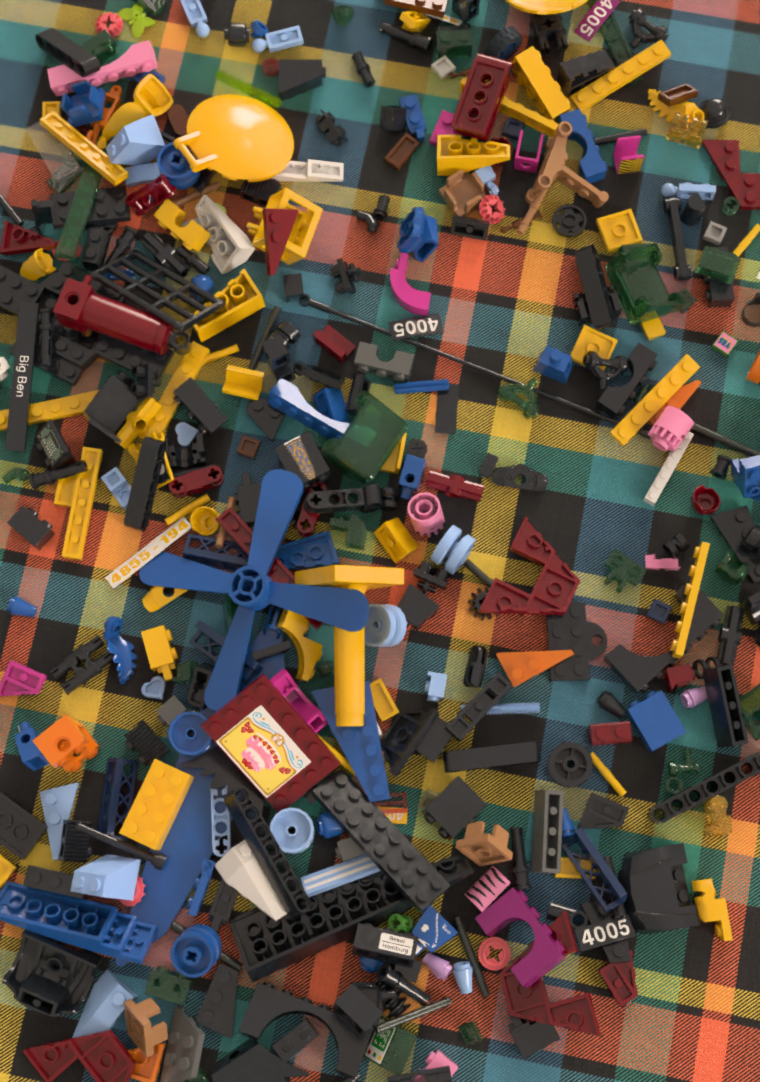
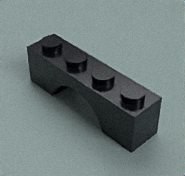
(614, 398)

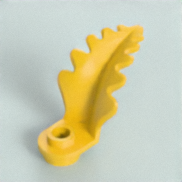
(683, 108)

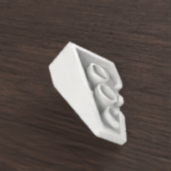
(228, 241)
(245, 875)

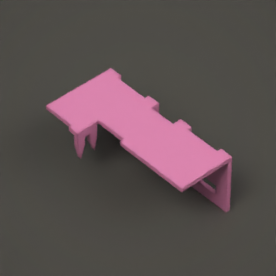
(657, 564)

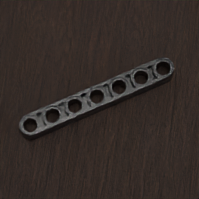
(702, 792)
(270, 861)

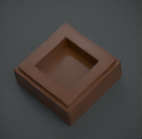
(248, 447)

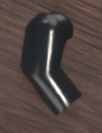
(370, 219)

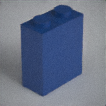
(654, 720)

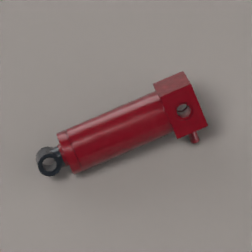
(82, 309)

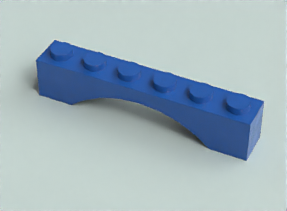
(288, 400)

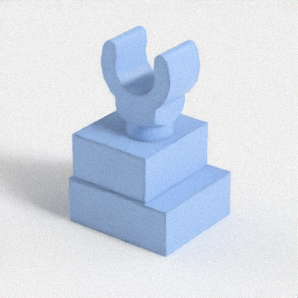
(487, 176)

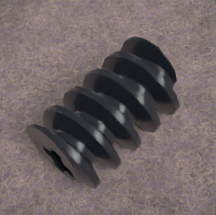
(396, 1005)

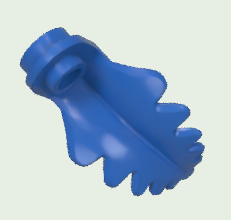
(120, 648)

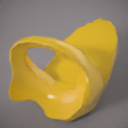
(37, 265)

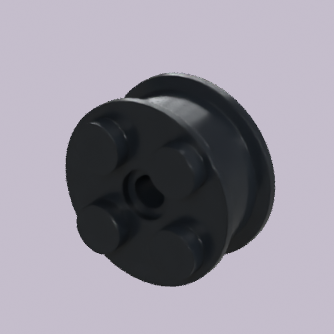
(558, 768)

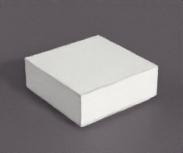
(443, 67)

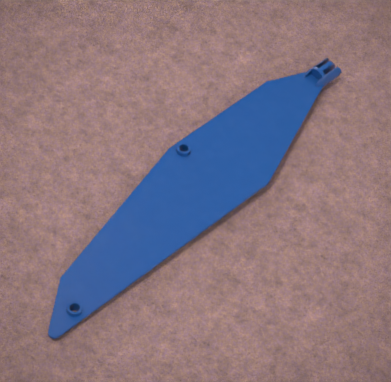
(191, 831)

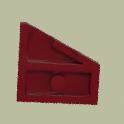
(620, 981)

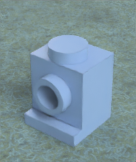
(435, 686)

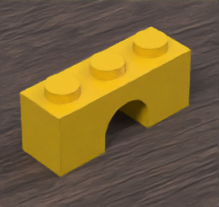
(193, 234)

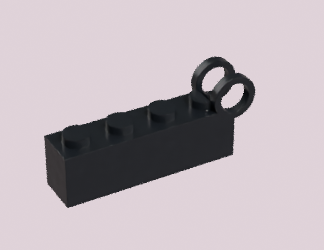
(723, 702)

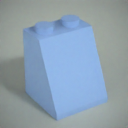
(108, 877)

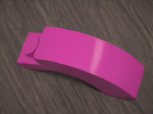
(406, 296)
(299, 701)

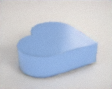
(186, 434)
(155, 688)

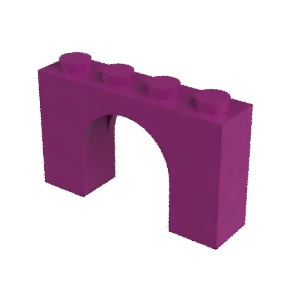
(545, 951)

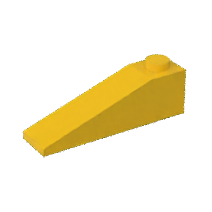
(468, 155)

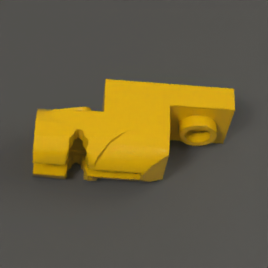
(712, 909)

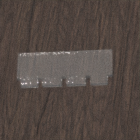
(55, 154)

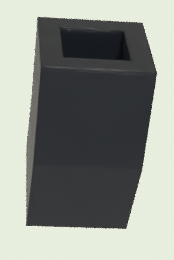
(488, 465)

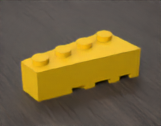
(540, 84)
(241, 300)

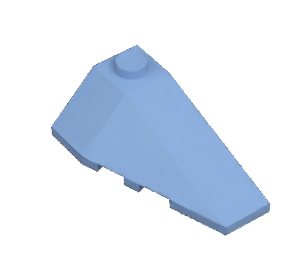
(104, 1005)

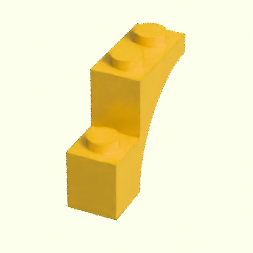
(308, 651)

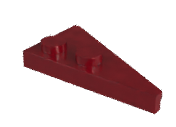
(277, 229)

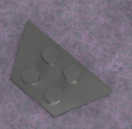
(182, 1049)

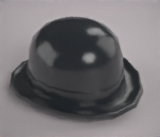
(715, 112)

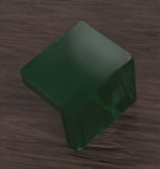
(184, 672)

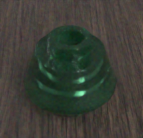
(342, 14)

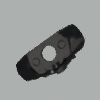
(534, 480)

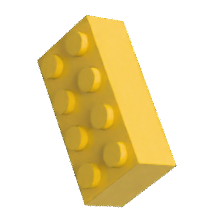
(156, 805)

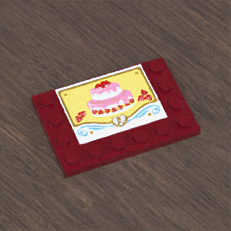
(271, 743)

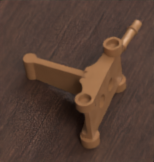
(554, 168)

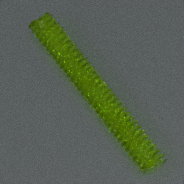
(249, 89)

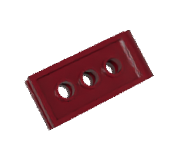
(483, 70)

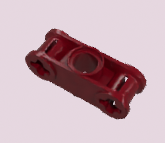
(143, 201)
(196, 481)
(309, 518)

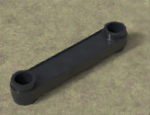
(672, 206)

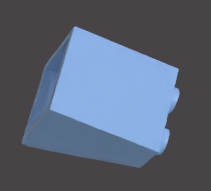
(136, 143)

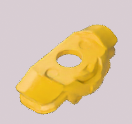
(155, 598)

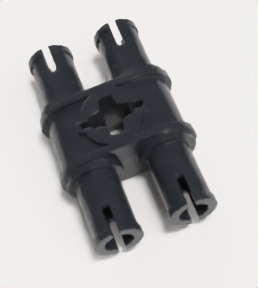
(546, 29)
(72, 662)

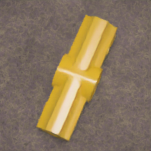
(143, 415)

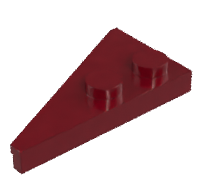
(20, 240)

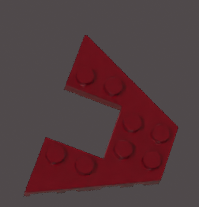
(727, 160)
(552, 590)
(533, 1002)
(99, 1053)

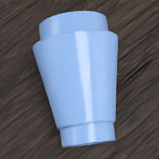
(463, 976)

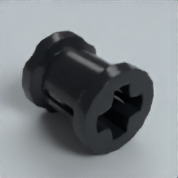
(721, 467)

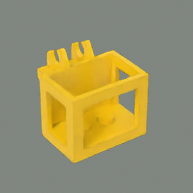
(302, 229)

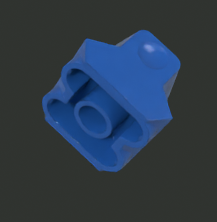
(418, 234)

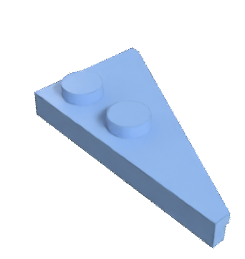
(57, 807)

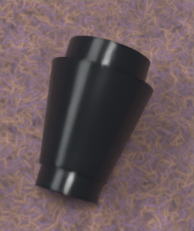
(609, 703)

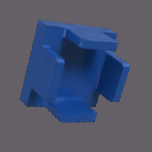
(85, 106)

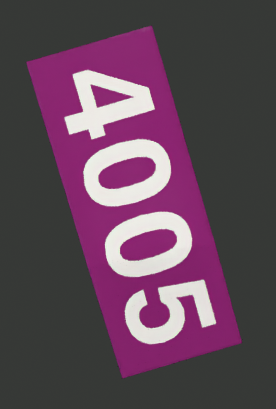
(595, 18)

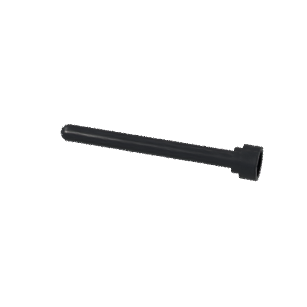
(157, 860)

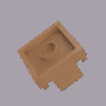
(463, 192)
(485, 848)
(140, 1028)

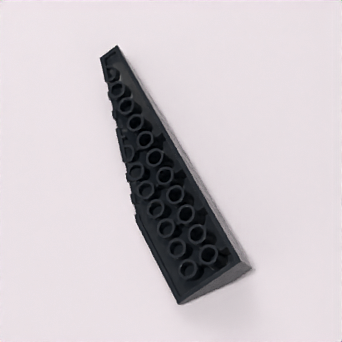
(332, 919)

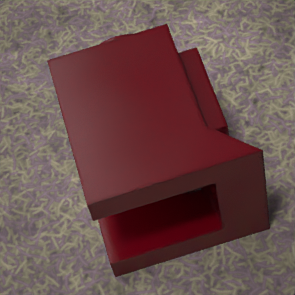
(679, 676)

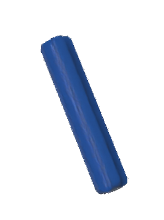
(421, 386)

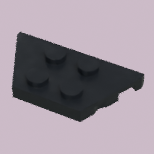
(405, 736)

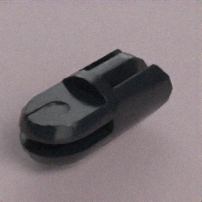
(476, 667)

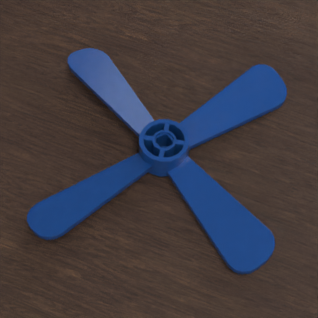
(333, 606)

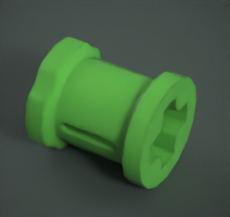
(401, 920)

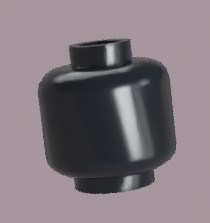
(237, 34)

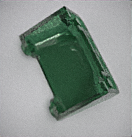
(640, 284)
(366, 441)

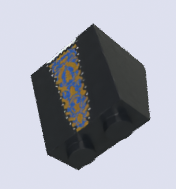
(303, 459)

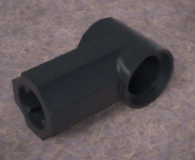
(556, 910)

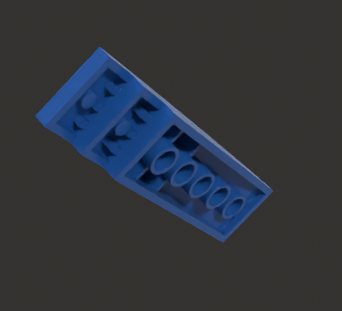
(76, 922)

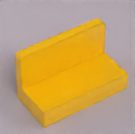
(243, 382)
(394, 461)
(396, 539)

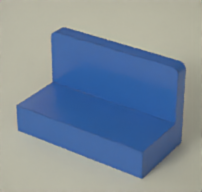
(331, 404)

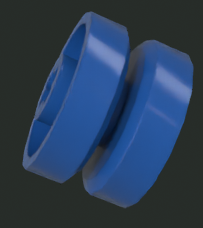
(176, 167)
(179, 731)
(196, 950)

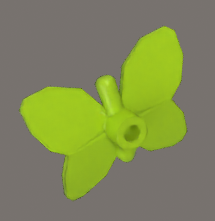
(136, 18)

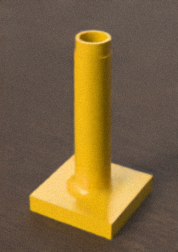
(350, 646)

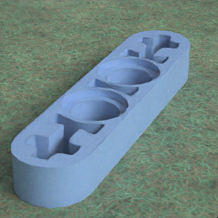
(220, 817)

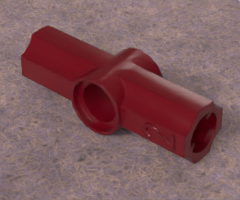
(454, 486)

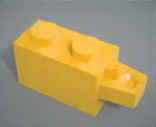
(159, 650)

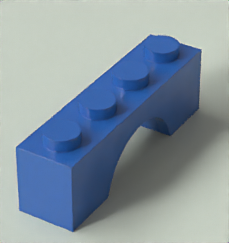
(591, 166)

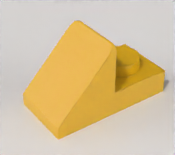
(414, 21)

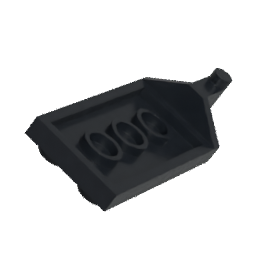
(107, 208)

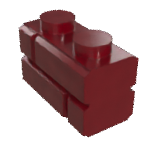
(609, 733)

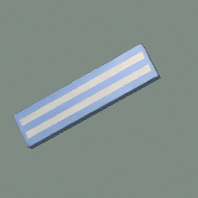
(338, 875)

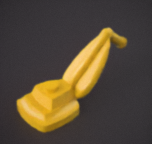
(149, 99)

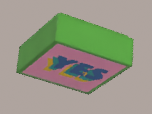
(724, 344)

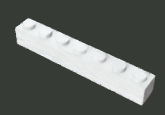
(666, 471)

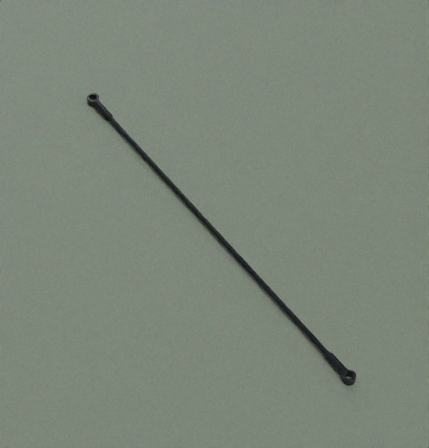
(325, 308)

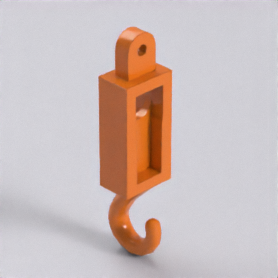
(114, 98)

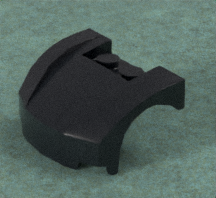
(657, 889)
(51, 975)

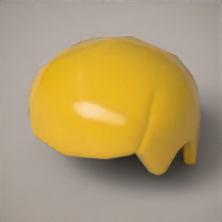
(204, 521)

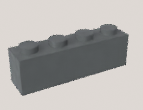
(547, 832)

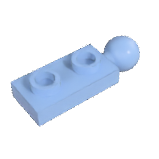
(196, 16)
(279, 40)
(686, 189)

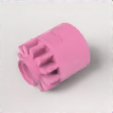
(670, 429)
(426, 513)

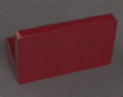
(333, 343)

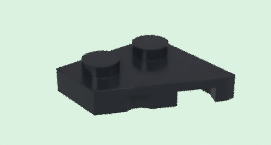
(265, 417)
(602, 813)

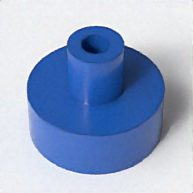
(259, 29)

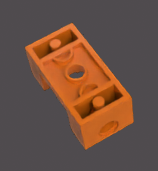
(63, 740)

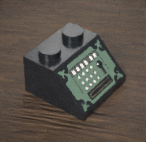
(54, 446)

